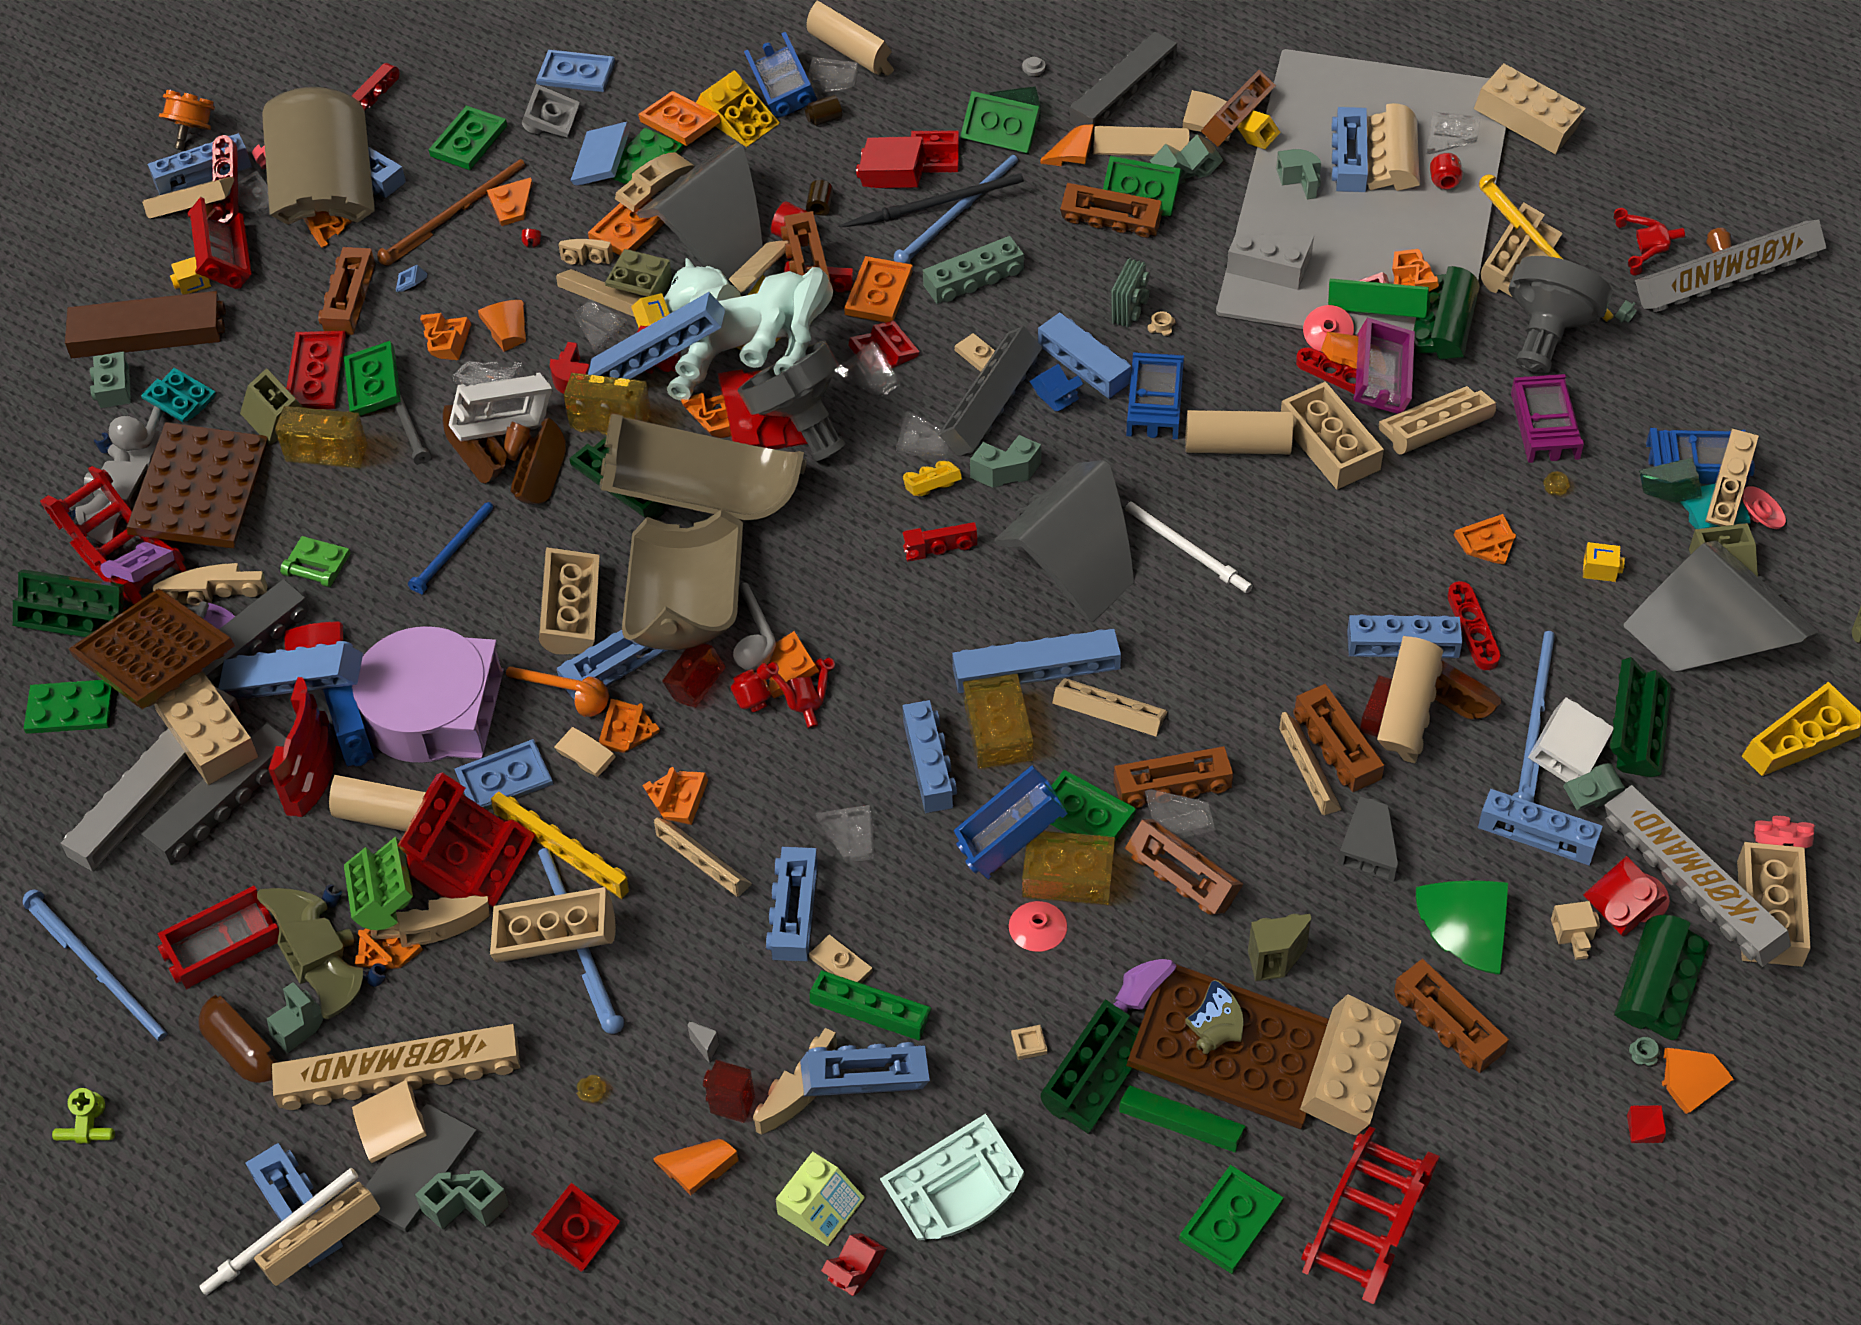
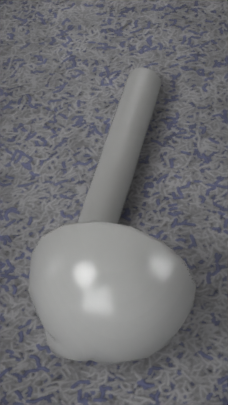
(131, 434)
(754, 649)

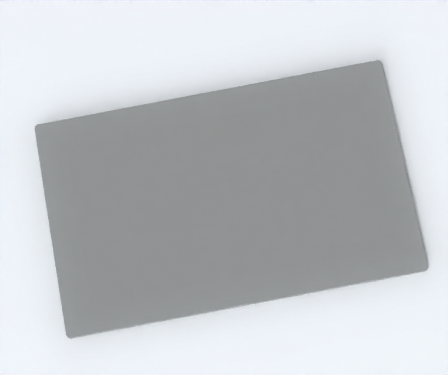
(1361, 229)

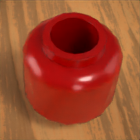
(1446, 170)
(750, 691)

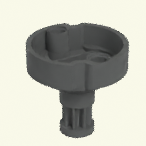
(1556, 298)
(799, 396)

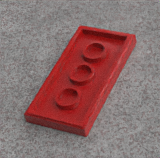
(316, 368)

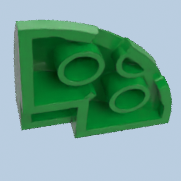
(1466, 920)

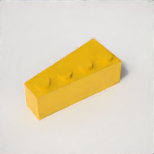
(1806, 730)

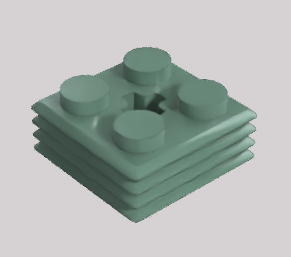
(1129, 293)

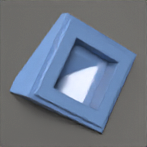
(413, 276)

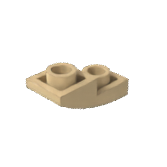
(580, 250)
(585, 751)

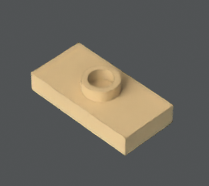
(974, 351)
(839, 960)

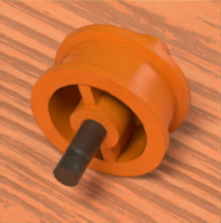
(186, 113)

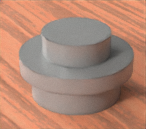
(1033, 66)

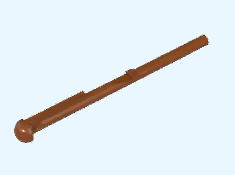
(417, 237)

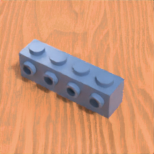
(1084, 355)
(1383, 634)
(928, 757)

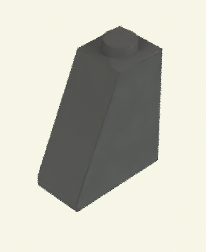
(1370, 841)

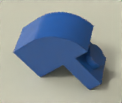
(1056, 388)

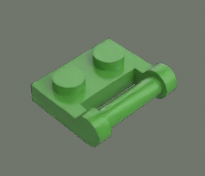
(318, 555)

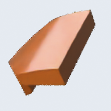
(1487, 539)
(626, 727)
(677, 794)
(383, 951)
(1693, 1077)

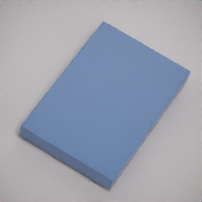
(575, 70)
(600, 154)
(510, 772)

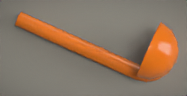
(590, 693)

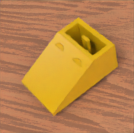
(739, 108)

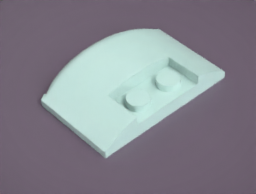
(955, 1181)

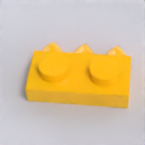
(930, 478)

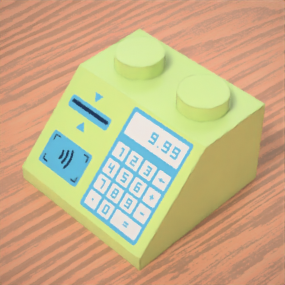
(819, 1199)

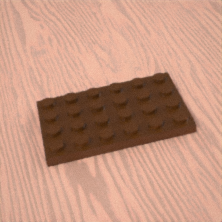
(198, 485)
(151, 648)
(1260, 1073)

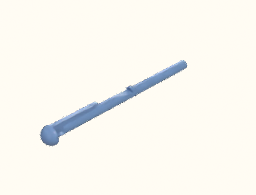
(905, 256)
(1530, 768)
(33, 902)
(609, 1020)

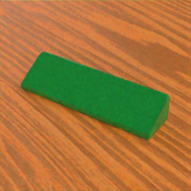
(1379, 298)
(869, 1005)
(1181, 1118)

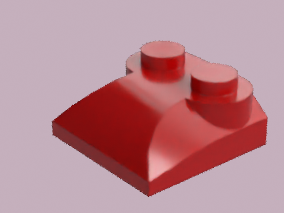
(1625, 896)
(575, 1227)

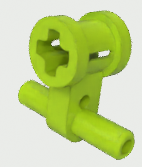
(84, 1125)

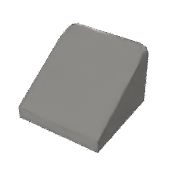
(704, 1039)

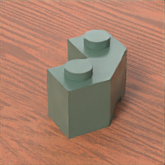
(1196, 158)
(999, 467)
(450, 1194)

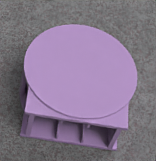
(428, 694)

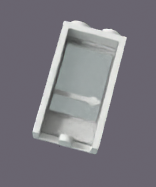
(492, 406)

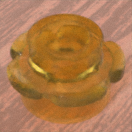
(1556, 478)
(591, 1095)

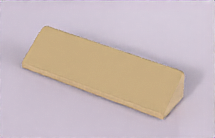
(1137, 140)
(187, 197)
(757, 265)
(597, 291)
(1108, 708)
(1308, 765)
(701, 857)
(317, 1233)

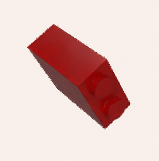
(892, 162)

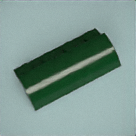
(1449, 316)
(589, 463)
(65, 603)
(1640, 720)
(1662, 976)
(1092, 1068)

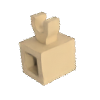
(1575, 925)

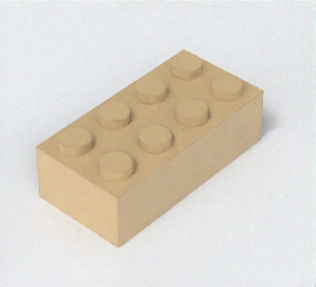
(1529, 108)
(1333, 436)
(206, 728)
(1778, 883)
(1351, 1065)

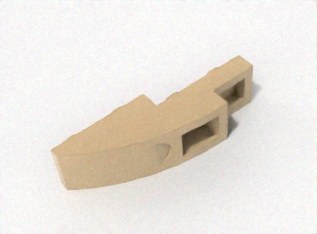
(651, 179)
(1731, 478)
(220, 580)
(442, 920)
(787, 1093)

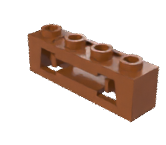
(1238, 108)
(1077, 208)
(796, 232)
(335, 314)
(1314, 711)
(1174, 776)
(1154, 839)
(1450, 1016)

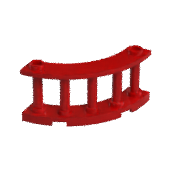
(96, 556)
(1399, 1214)

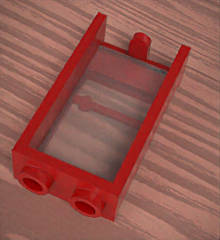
(219, 247)
(217, 938)

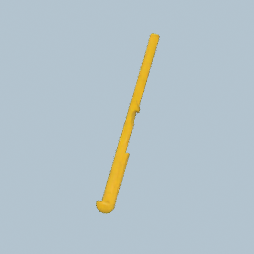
(1518, 220)

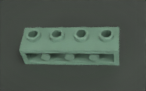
(973, 270)

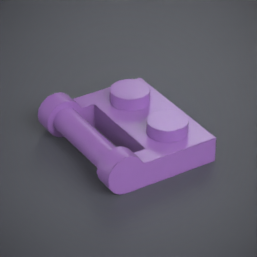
(138, 562)

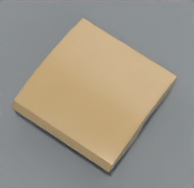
(1200, 110)
(389, 1121)

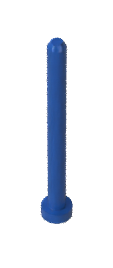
(419, 583)

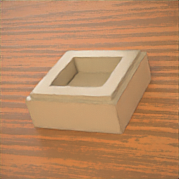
(1029, 1042)

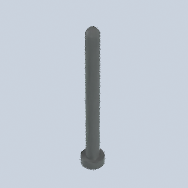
(419, 453)

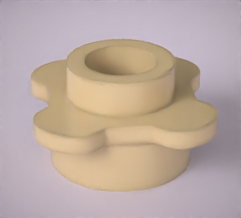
(1161, 323)

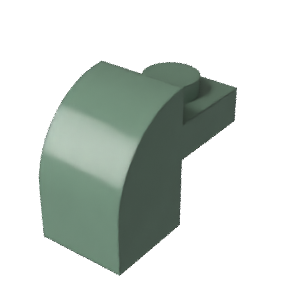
(1299, 167)
(1594, 787)
(296, 1020)

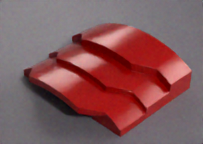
(755, 429)
(308, 756)
(461, 845)

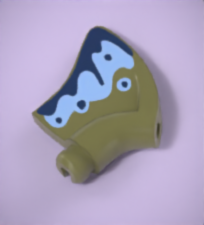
(1217, 1018)

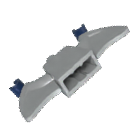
(127, 475)

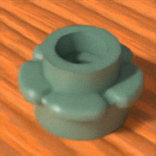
(1626, 311)
(1644, 1044)

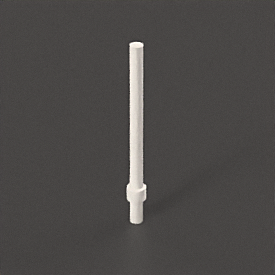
(1226, 573)
(230, 1268)

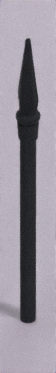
(897, 211)

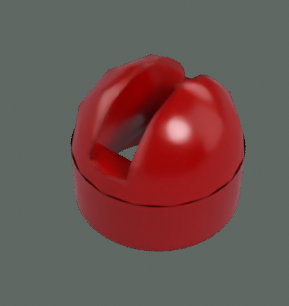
(528, 234)

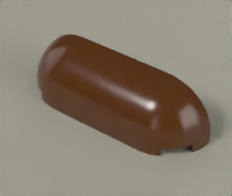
(482, 455)
(539, 464)
(1465, 694)
(235, 1040)

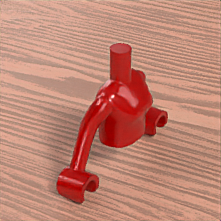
(1651, 240)
(800, 691)

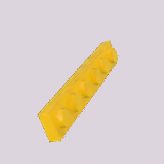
(565, 848)

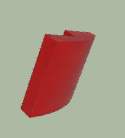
(941, 150)
(891, 342)
(313, 634)

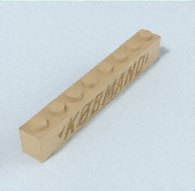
(384, 1066)

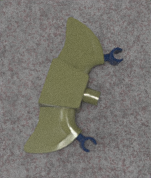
(315, 947)

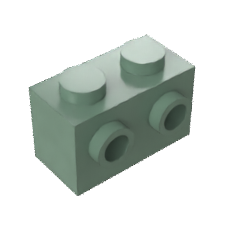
(110, 380)

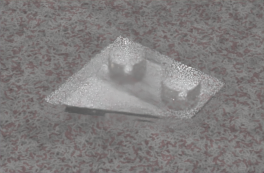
(870, 371)

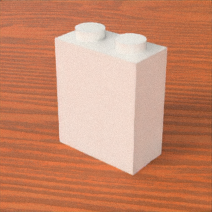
(1570, 741)

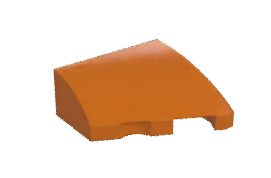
(1071, 148)
(324, 226)
(1413, 270)
(505, 322)
(441, 340)
(1341, 348)
(703, 411)
(698, 1163)

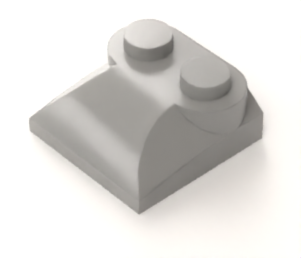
(549, 112)

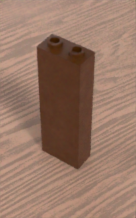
(144, 324)

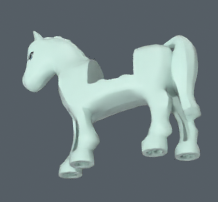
(779, 310)

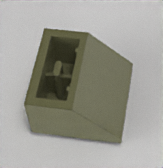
(640, 273)
(264, 404)
(1734, 538)
(1277, 945)

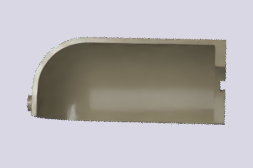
(317, 155)
(697, 470)
(682, 582)

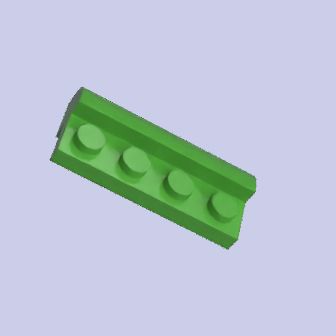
(378, 886)

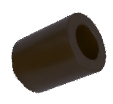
(823, 110)
(819, 197)

